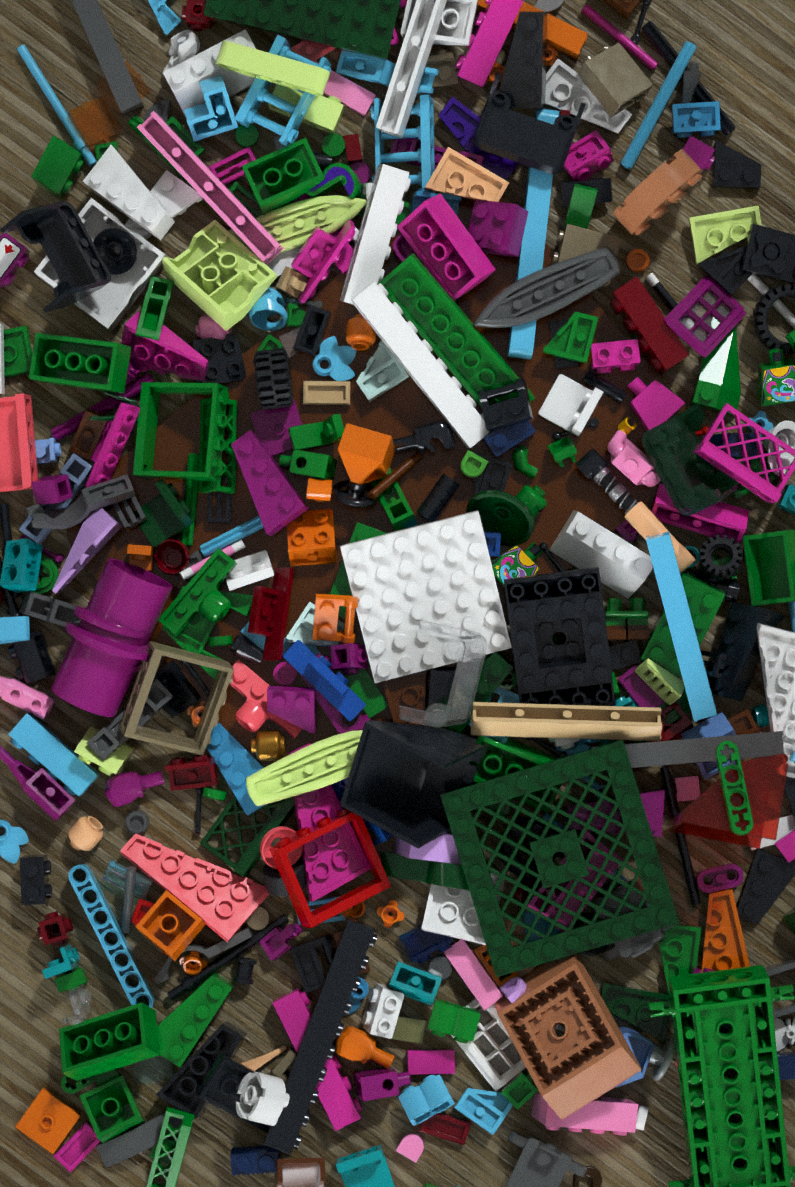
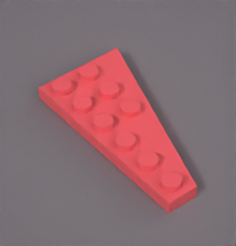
(208, 890)

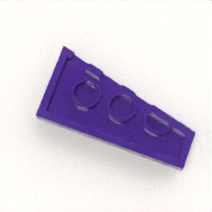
(463, 126)

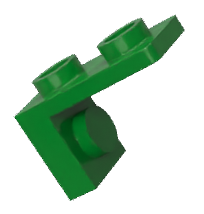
(317, 434)

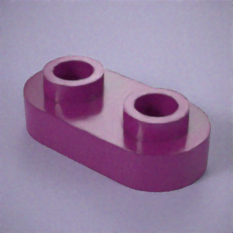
(719, 878)

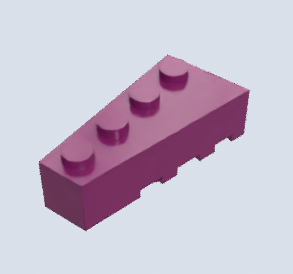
(270, 488)

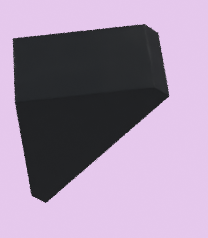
(438, 683)

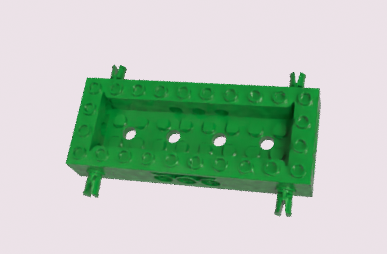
(708, 1099)

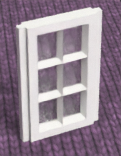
(492, 1048)

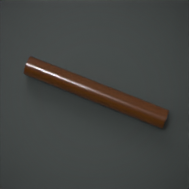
(395, 475)

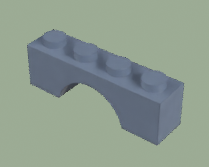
(78, 474)

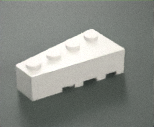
(122, 188)

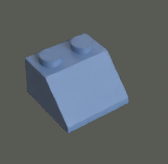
(712, 727)

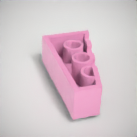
(599, 1115)

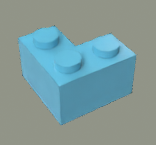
(214, 115)

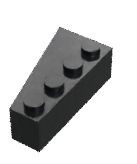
(184, 1084)

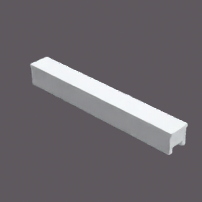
(410, 66)

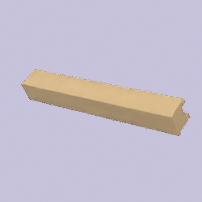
(566, 721)

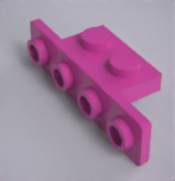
(318, 255)
(112, 444)

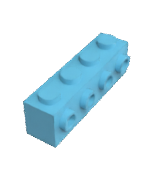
(53, 754)

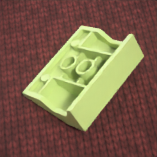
(220, 275)

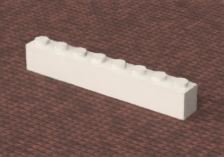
(420, 364)

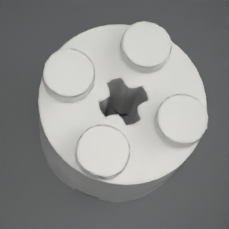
(261, 1098)

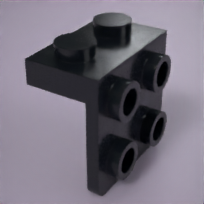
(224, 359)

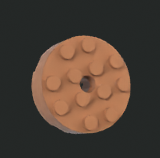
(657, 191)

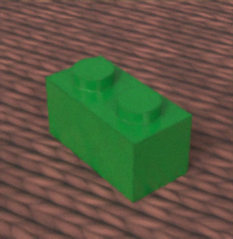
(70, 980)

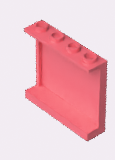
(17, 444)

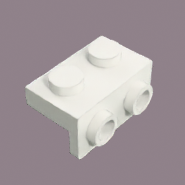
(382, 1011)

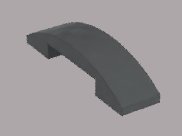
(111, 737)
(134, 1140)

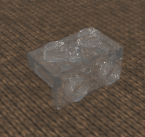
(80, 1002)

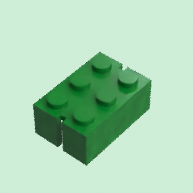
(771, 567)

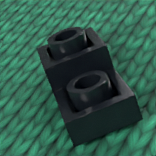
(604, 191)

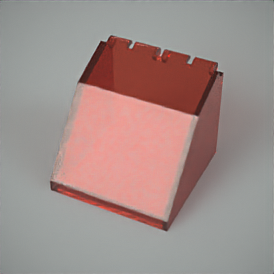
(707, 813)

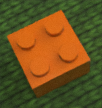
(170, 925)

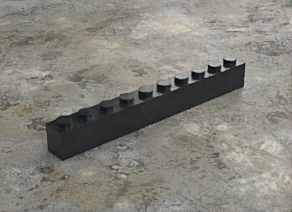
(320, 1033)

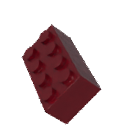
(648, 324)

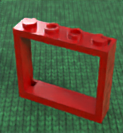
(312, 918)

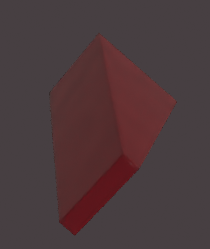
(352, 148)

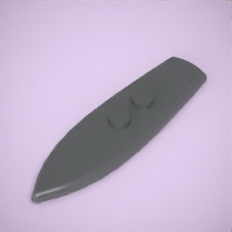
(549, 289)

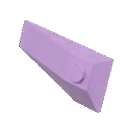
(92, 536)

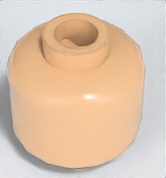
(85, 833)

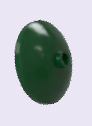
(503, 514)

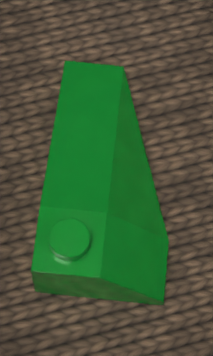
(719, 377)

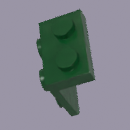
(164, 515)

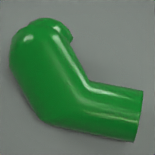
(521, 463)

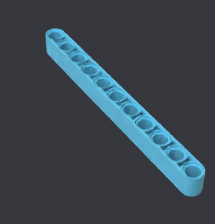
(533, 242)

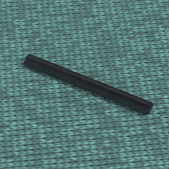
(670, 56)

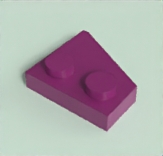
(293, 705)

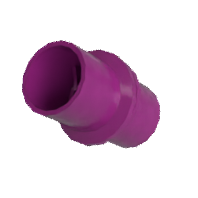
(111, 637)

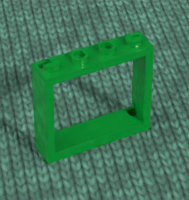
(148, 427)

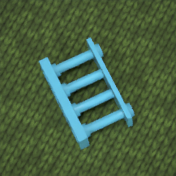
(259, 93)
(424, 132)

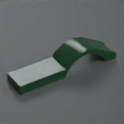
(424, 871)

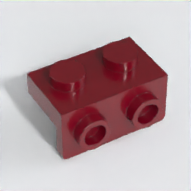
(191, 772)

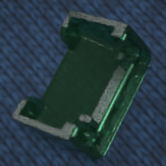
(686, 476)

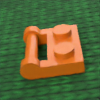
(326, 618)

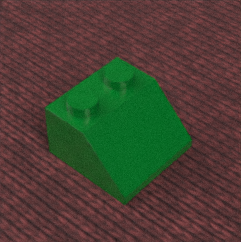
(58, 167)
(112, 1109)

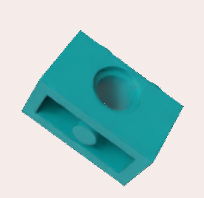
(415, 983)

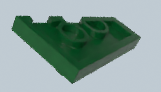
(632, 1006)

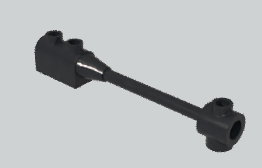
(31, 654)

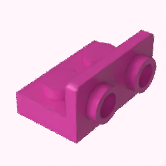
(588, 157)

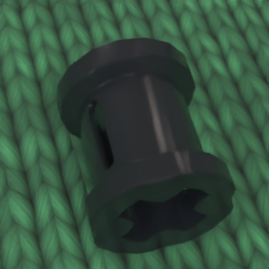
(244, 970)

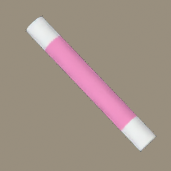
(192, 570)

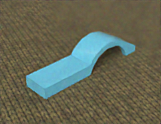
(377, 70)

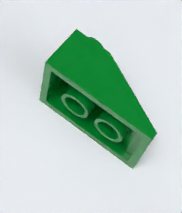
(283, 175)

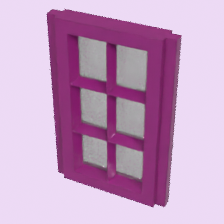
(705, 316)

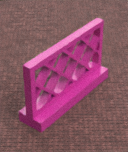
(733, 467)

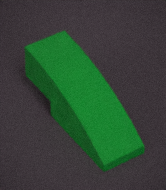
(155, 308)

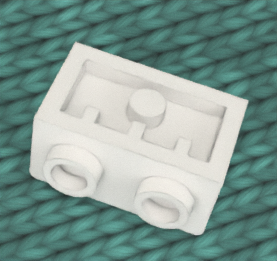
(250, 570)

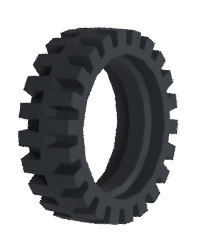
(760, 318)

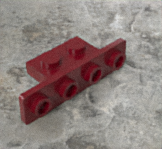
(270, 613)

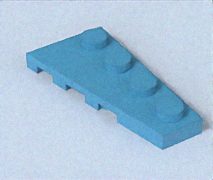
(234, 764)

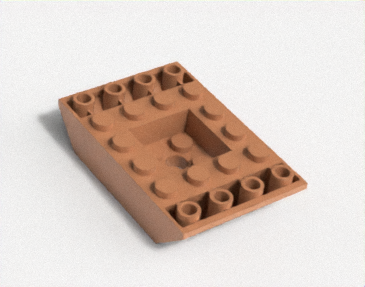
(591, 1052)

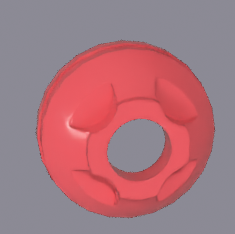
(278, 832)

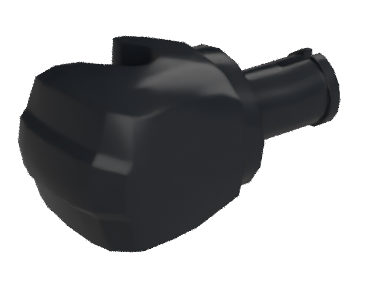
(422, 436)

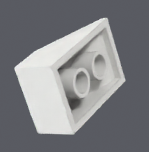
(455, 23)

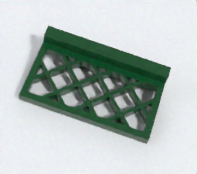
(252, 854)

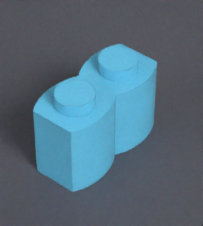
(426, 1099)

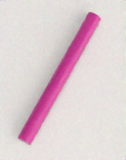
(619, 37)

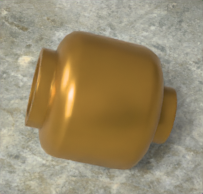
(268, 745)

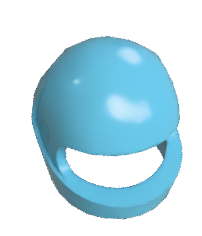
(269, 304)

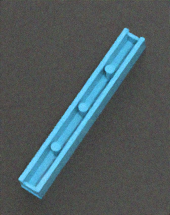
(681, 626)

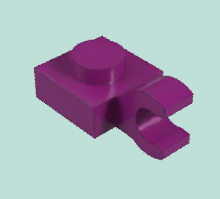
(277, 941)

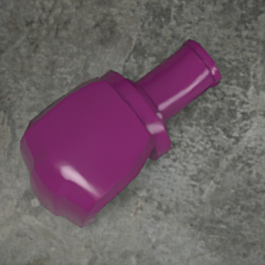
(129, 785)

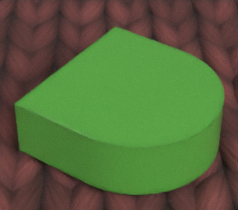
(473, 465)

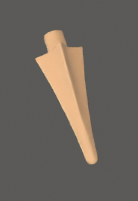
(257, 1062)

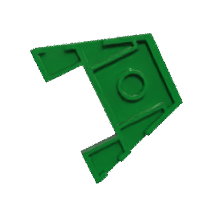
(199, 628)

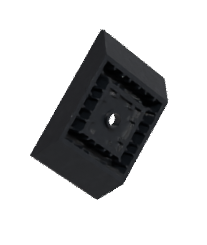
(566, 671)

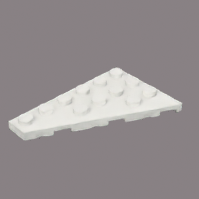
(778, 671)

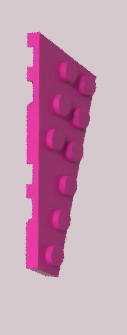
(333, 856)

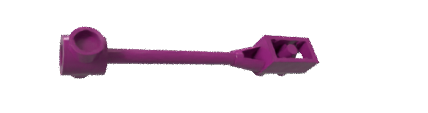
(39, 787)

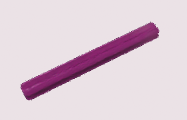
(101, 407)

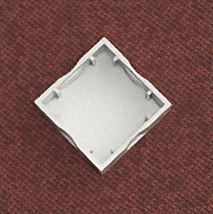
(116, 298)

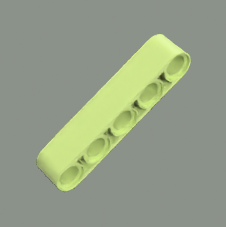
(272, 68)

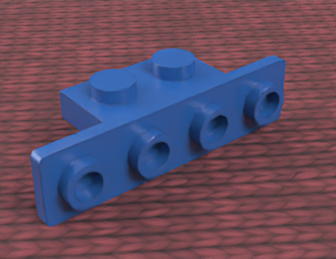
(319, 675)

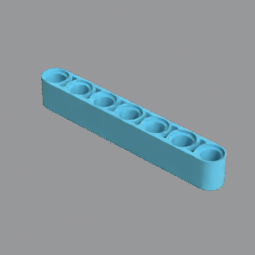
(101, 931)

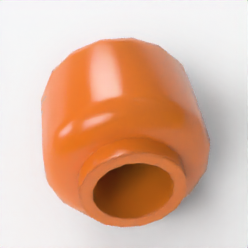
(359, 333)

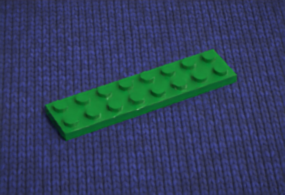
(448, 330)

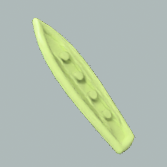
(296, 221)
(305, 769)

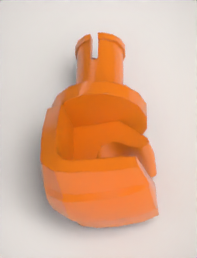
(361, 1046)

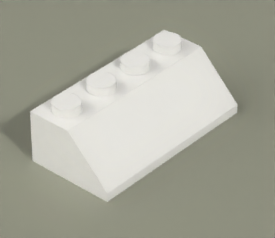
(185, 77)
(591, 546)

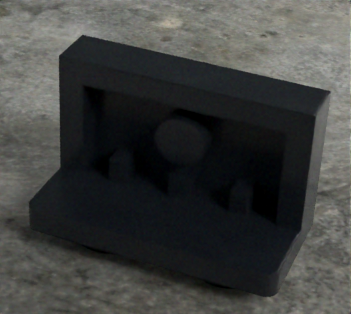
(179, 686)

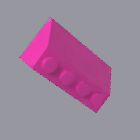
(445, 247)

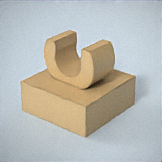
(291, 282)

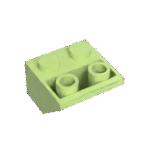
(112, 764)

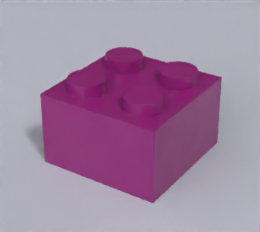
(498, 227)

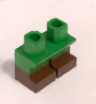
(635, 620)

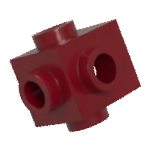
(196, 21)
(46, 930)

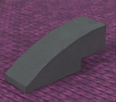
(48, 609)

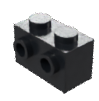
(34, 879)

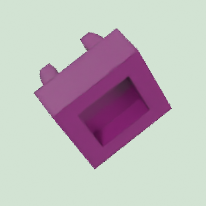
(627, 531)

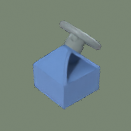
(648, 1052)

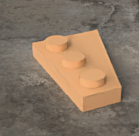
(465, 179)

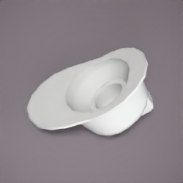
(785, 432)

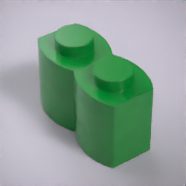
(454, 1020)

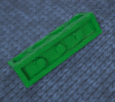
(229, 468)
(178, 1149)

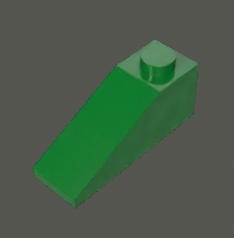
(396, 506)

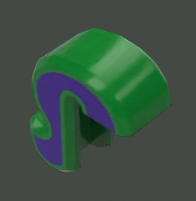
(336, 175)

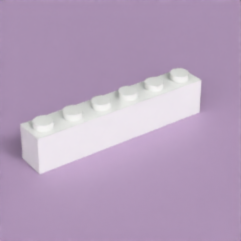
(376, 230)

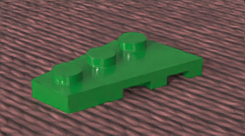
(680, 950)

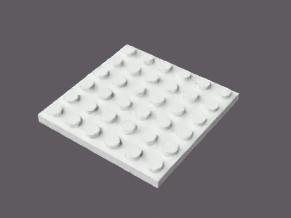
(428, 575)

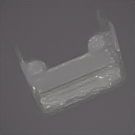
(470, 651)

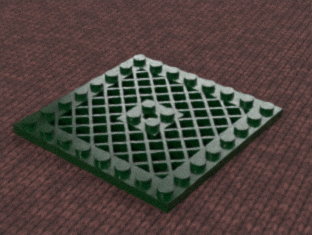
(594, 934)

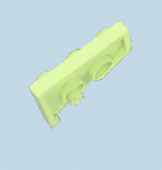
(720, 230)

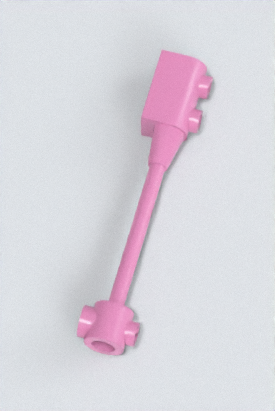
(26, 697)

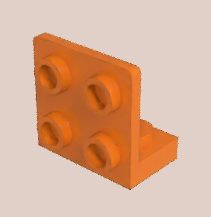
(312, 538)

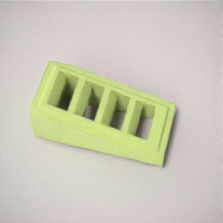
(661, 681)

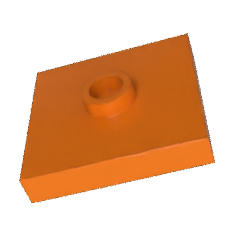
(48, 1120)

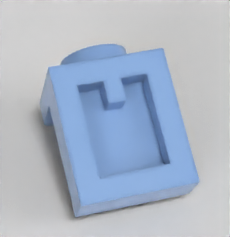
(47, 451)

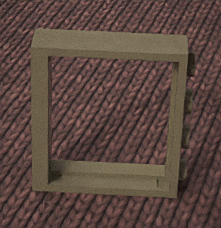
(140, 691)

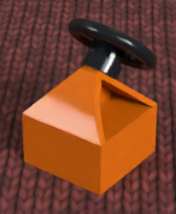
(365, 458)

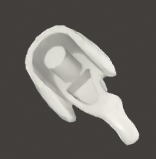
(183, 46)

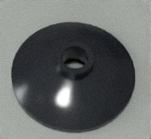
(116, 262)

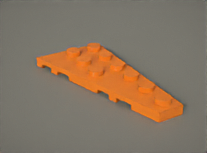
(723, 935)

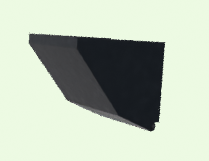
(404, 772)

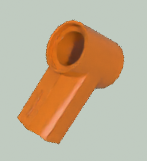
(319, 489)

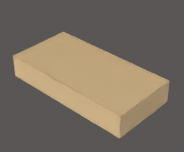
(326, 393)

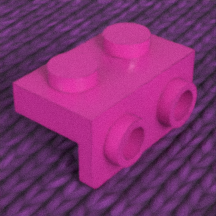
(615, 355)

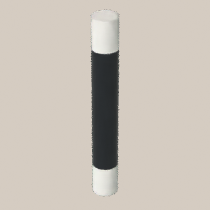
(661, 291)

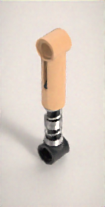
(637, 514)

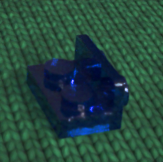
(422, 943)

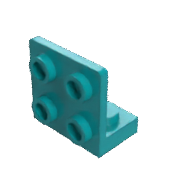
(365, 1168)

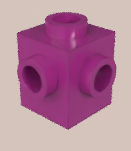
(349, 658)

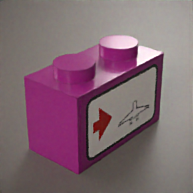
(11, 258)

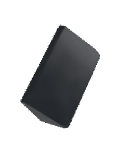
(312, 331)

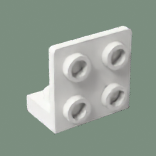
(569, 404)

